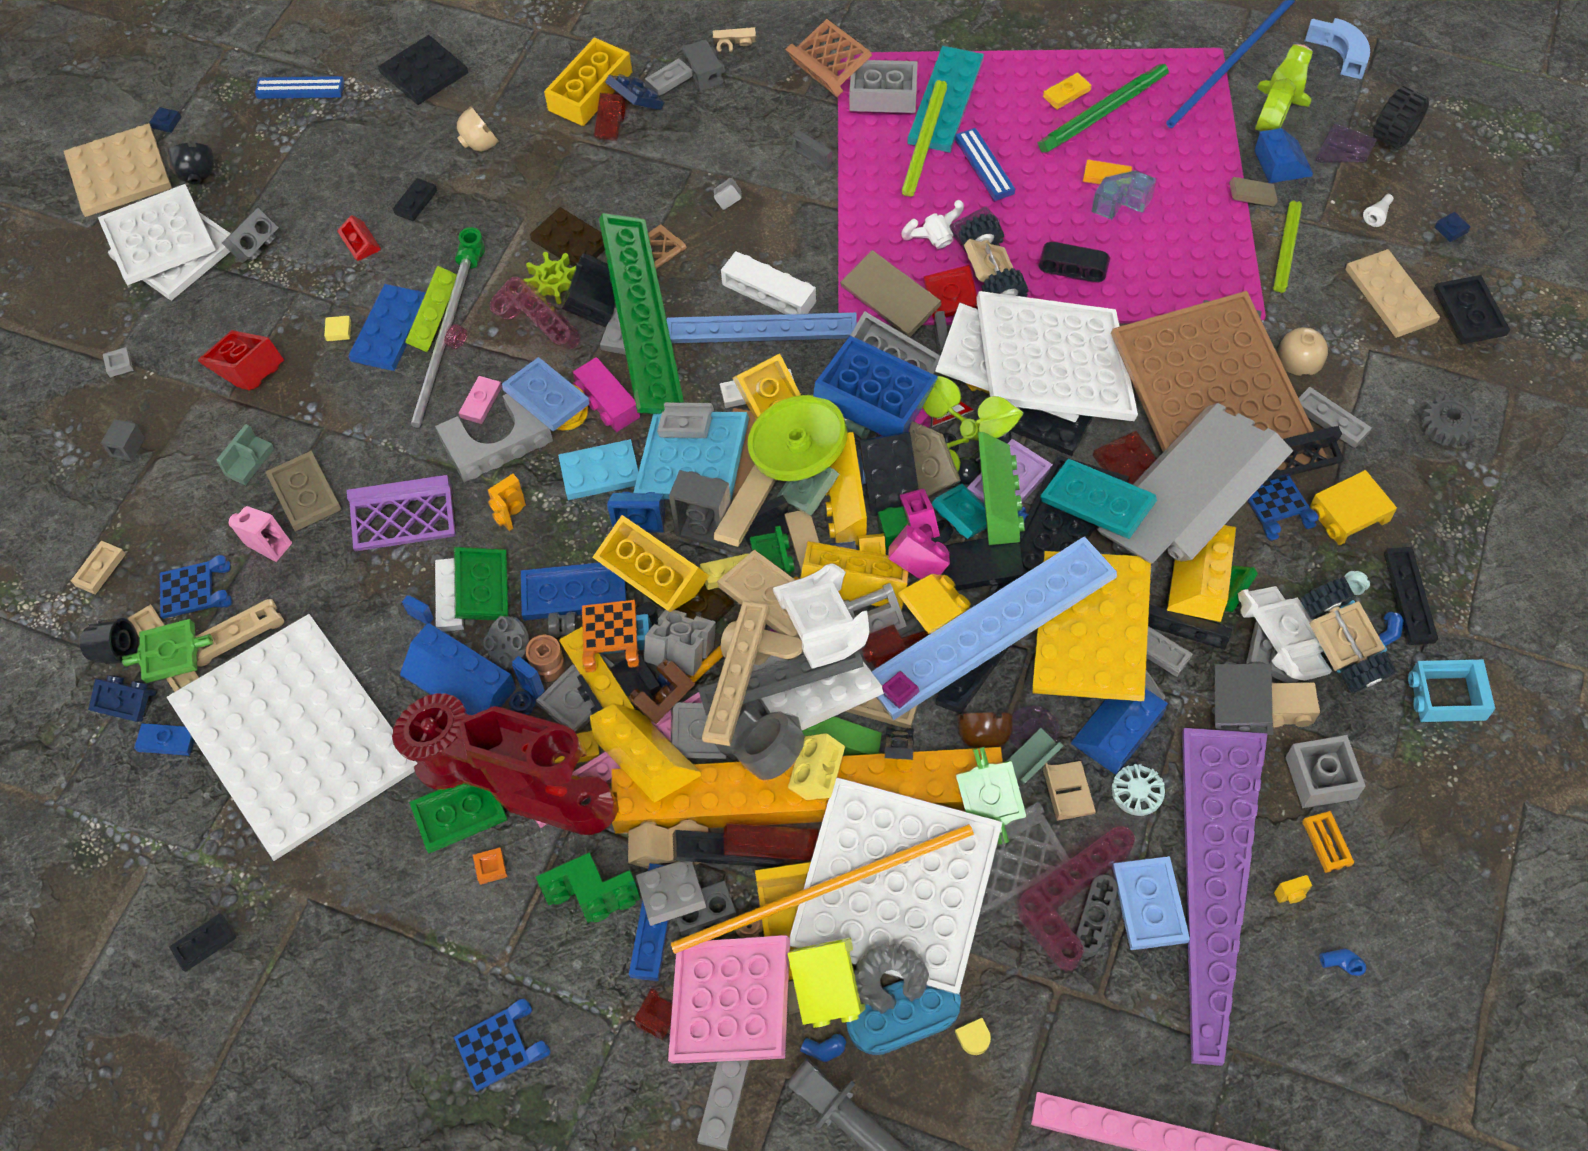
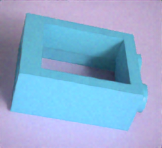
(1477, 683)

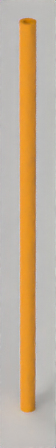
(821, 889)

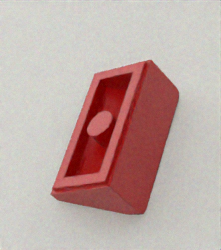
(358, 238)

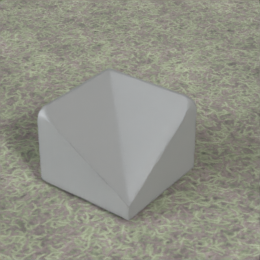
(727, 193)

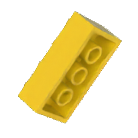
(579, 86)

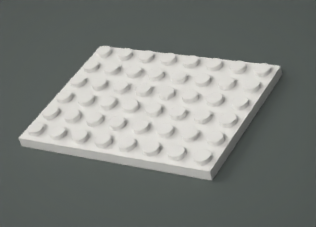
(291, 735)

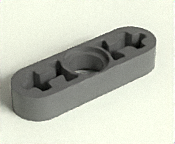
(1085, 920)

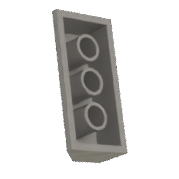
(895, 343)

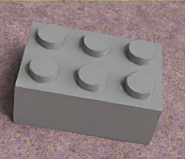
(884, 86)

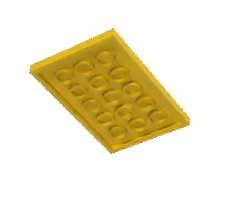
(1099, 641)

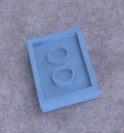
(545, 394)

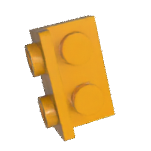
(506, 500)

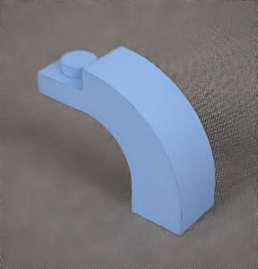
(1344, 39)

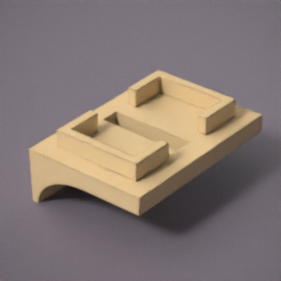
(1066, 777)

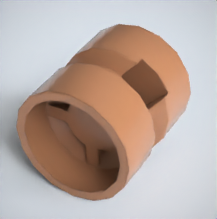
(546, 657)

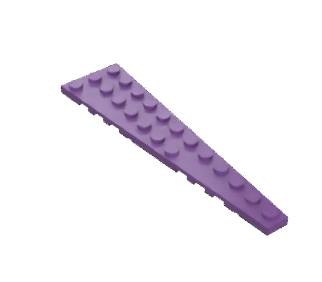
(1219, 820)

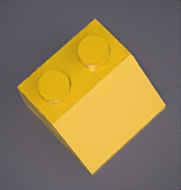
(934, 601)

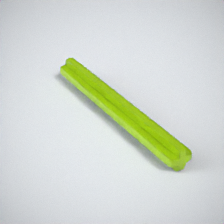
(1287, 246)

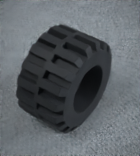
(1401, 117)

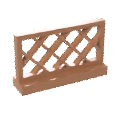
(817, 67)

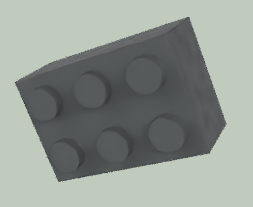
(699, 506)

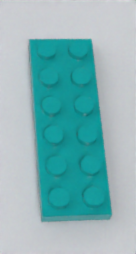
(960, 71)

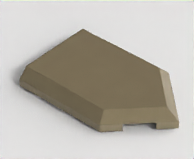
(932, 460)

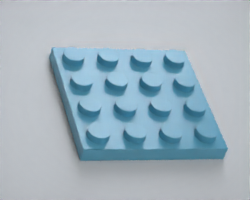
(710, 457)

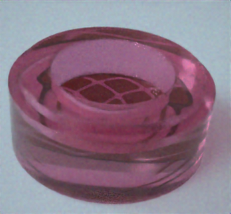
(455, 336)

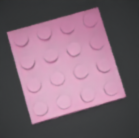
(730, 1001)

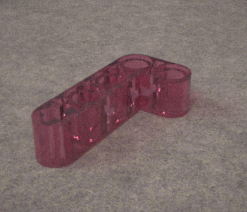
(539, 315)

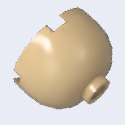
(474, 132)
(1303, 351)

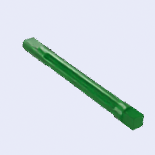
(1102, 108)

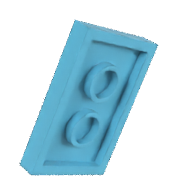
(599, 469)

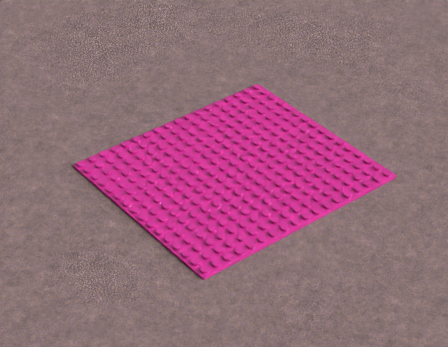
(1173, 256)

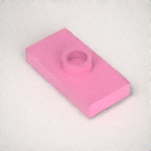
(480, 399)

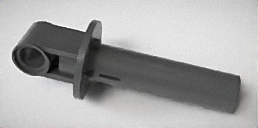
(837, 1106)

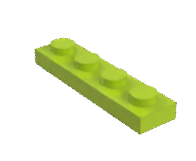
(431, 309)

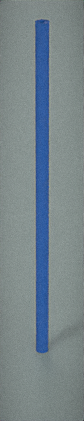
(1218, 74)

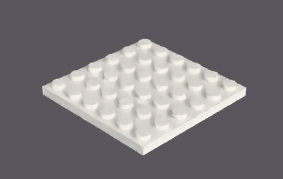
(1054, 356)
(919, 904)

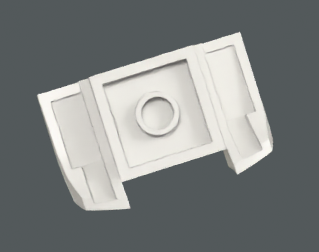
(822, 616)
(1288, 631)

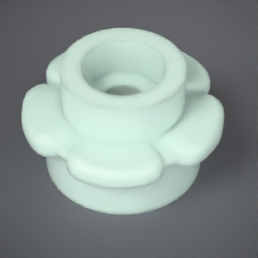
(1357, 582)

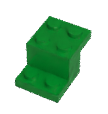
(583, 880)

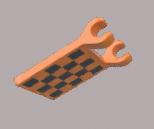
(609, 629)

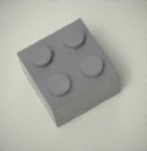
(1325, 771)

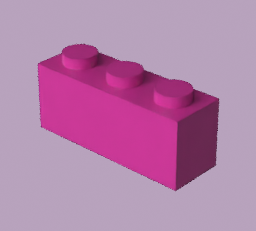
(606, 395)

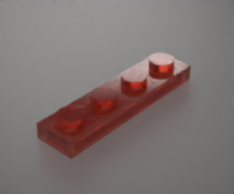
(769, 841)

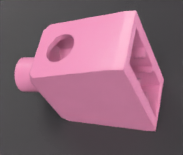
(252, 525)

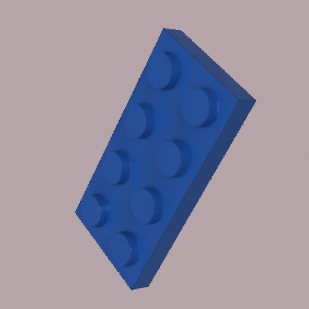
(387, 328)
(568, 589)

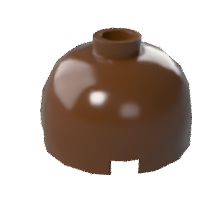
(985, 729)

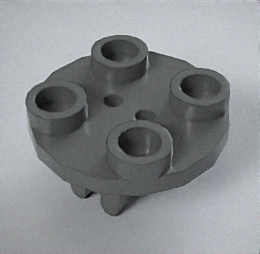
(506, 641)

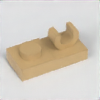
(741, 36)

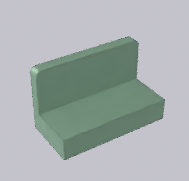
(1033, 755)

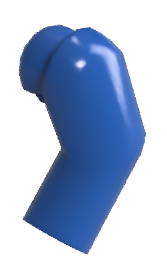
(1394, 628)
(1345, 959)
(826, 1050)

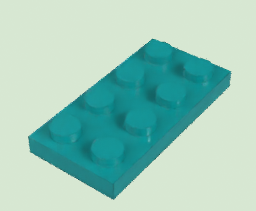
(1099, 498)

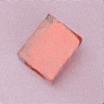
(654, 1015)

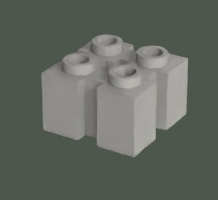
(680, 640)

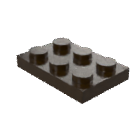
(568, 234)

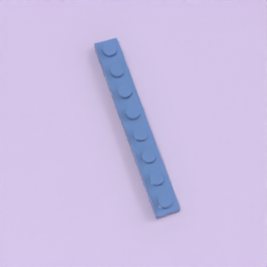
(761, 327)

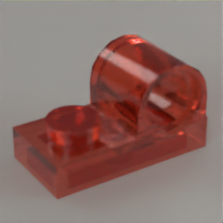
(609, 114)

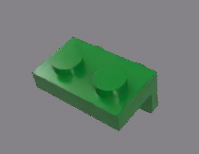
(773, 548)

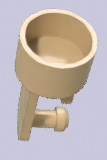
(771, 645)

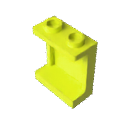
(825, 982)

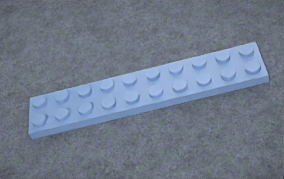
(997, 622)

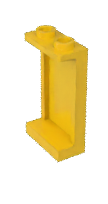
(775, 885)

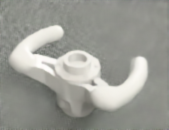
(935, 228)

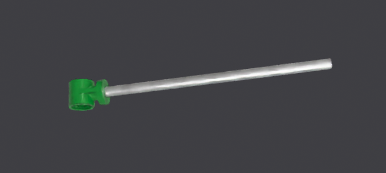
(467, 256)

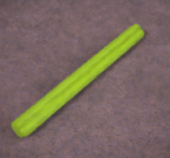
(924, 138)

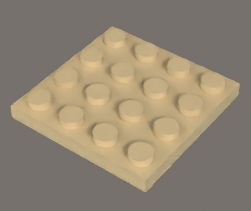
(117, 170)

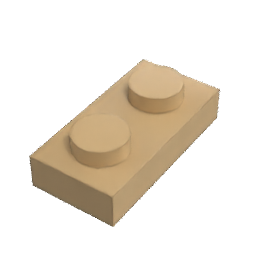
(98, 567)

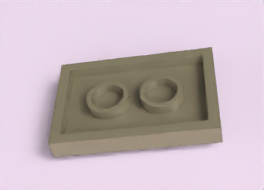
(303, 491)

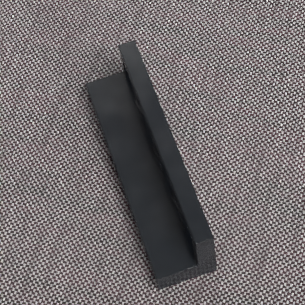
(1306, 444)

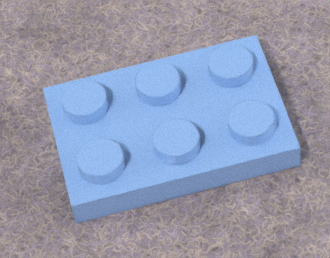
(1150, 903)

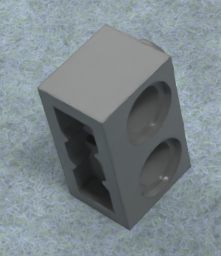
(247, 232)
(706, 918)

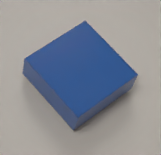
(417, 609)

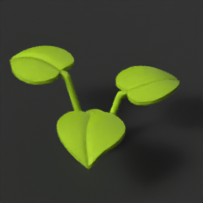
(995, 414)

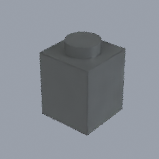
(123, 440)

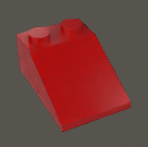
(242, 359)

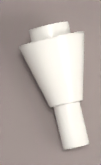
(1377, 213)

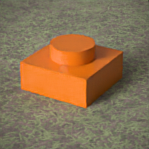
(490, 866)

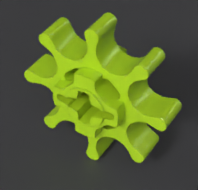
(551, 276)

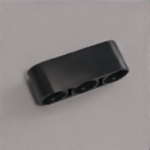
(1074, 261)

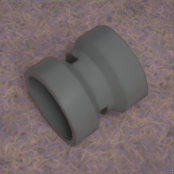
(562, 625)

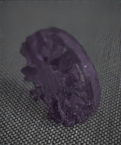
(1032, 725)

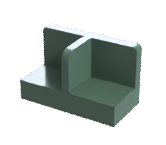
(244, 455)

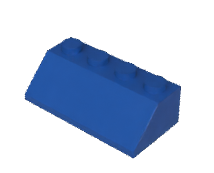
(447, 666)

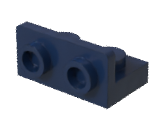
(119, 698)

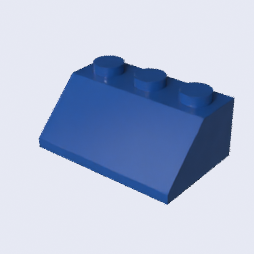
(1119, 729)

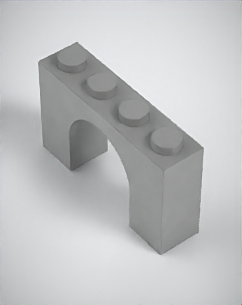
(476, 458)

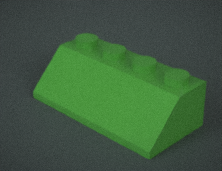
(999, 490)

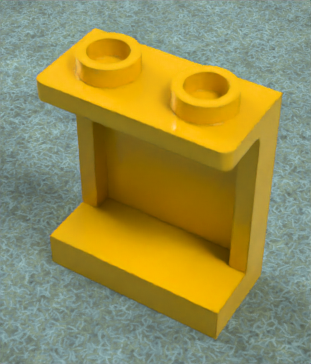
(1352, 506)

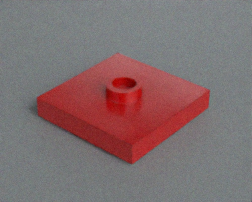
(952, 288)

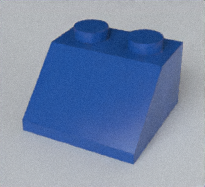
(1281, 156)
(643, 509)

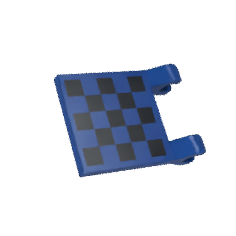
(1278, 501)
(191, 588)
(495, 1047)

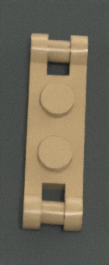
(239, 629)

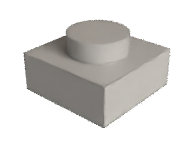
(118, 362)

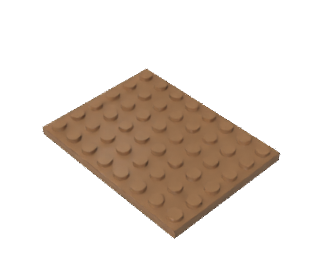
(1209, 358)

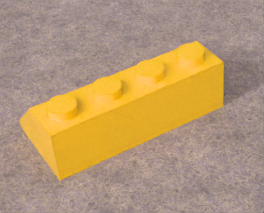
(846, 497)
(650, 565)
(864, 570)
(1203, 583)
(642, 751)

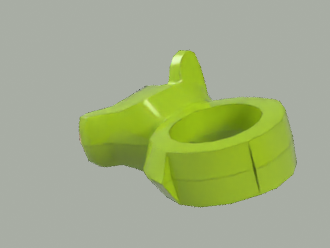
(1285, 88)

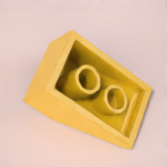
(766, 385)

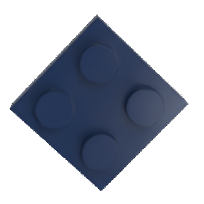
(635, 92)

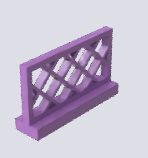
(394, 494)

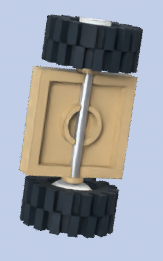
(988, 259)
(1347, 635)

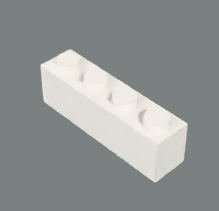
(768, 285)

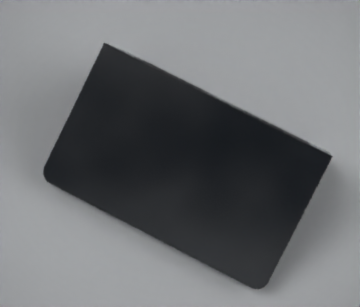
(768, 517)

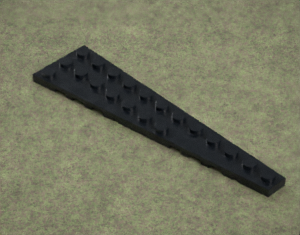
(1045, 530)

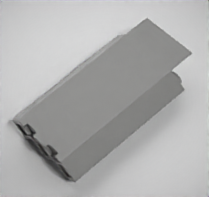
(1202, 483)

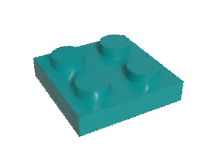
(962, 510)

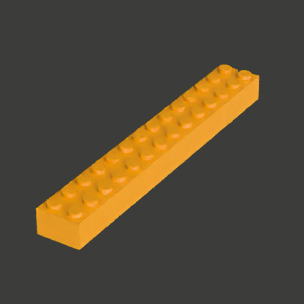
(737, 796)

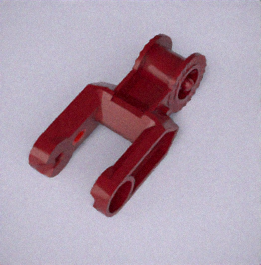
(508, 757)

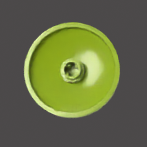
(797, 438)

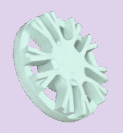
(1138, 790)

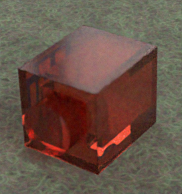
(883, 646)

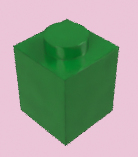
(891, 523)

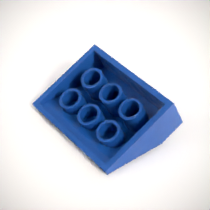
(874, 387)

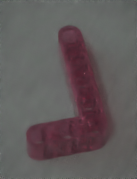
(1069, 888)

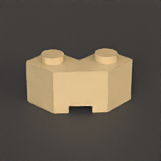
(655, 844)

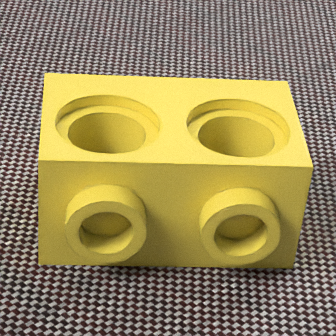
(817, 767)

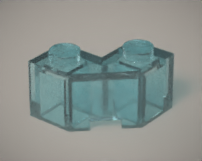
(1126, 189)

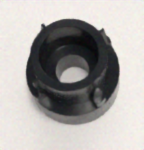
(109, 640)

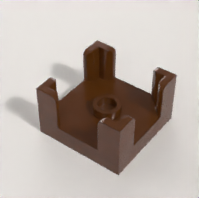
(666, 696)

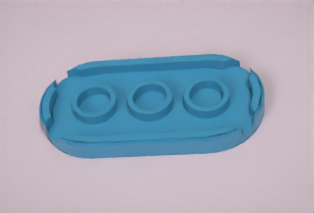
(905, 1023)

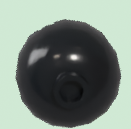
(190, 163)

